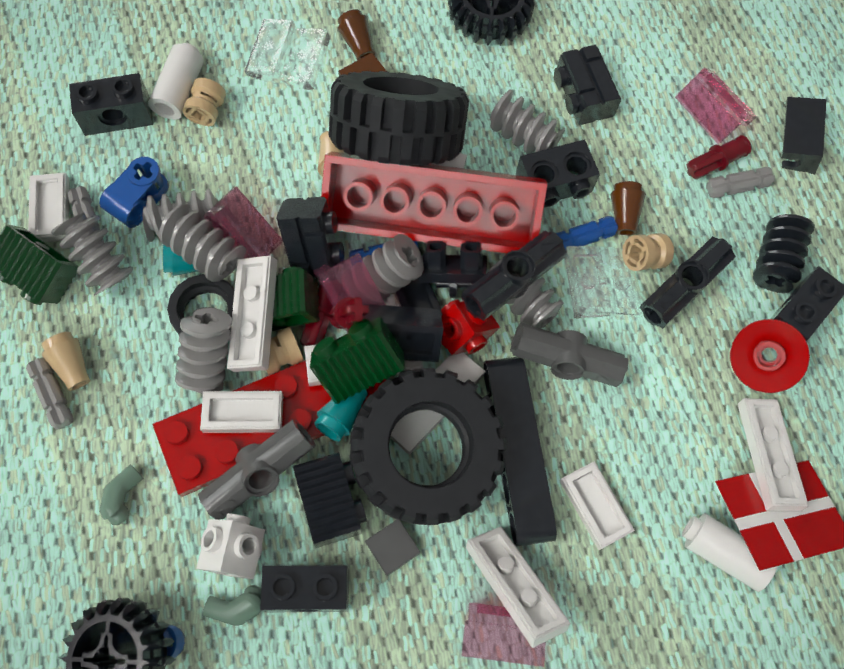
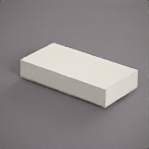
(48, 204)
(241, 411)
(596, 505)

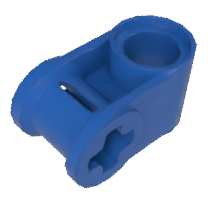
(129, 191)

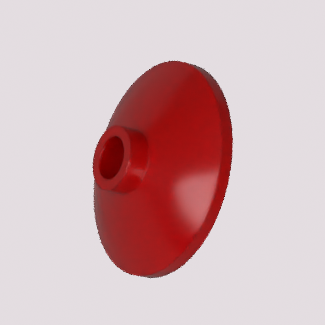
(768, 375)

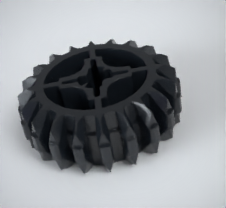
(489, 21)
(118, 630)

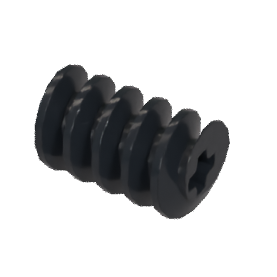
(783, 252)

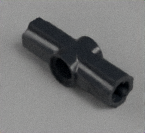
(500, 286)
(675, 293)

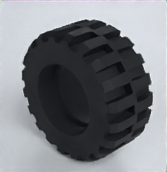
(397, 117)
(478, 435)

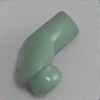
(114, 495)
(238, 610)

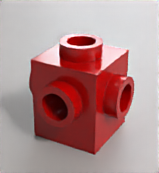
(463, 331)

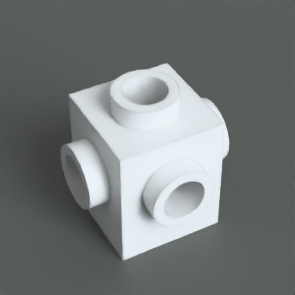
(231, 547)

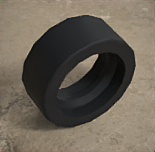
(190, 289)

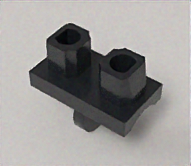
(453, 270)

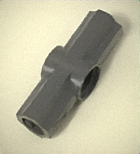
(569, 355)
(256, 470)

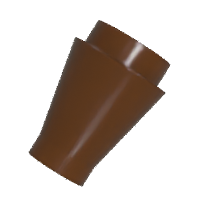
(356, 32)
(627, 206)

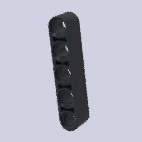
(524, 470)

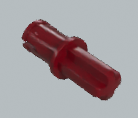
(719, 157)
(348, 312)
(316, 331)

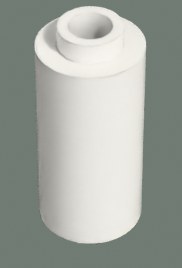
(176, 81)
(725, 550)

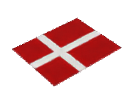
(783, 535)

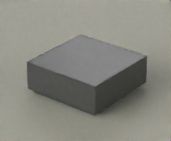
(392, 547)

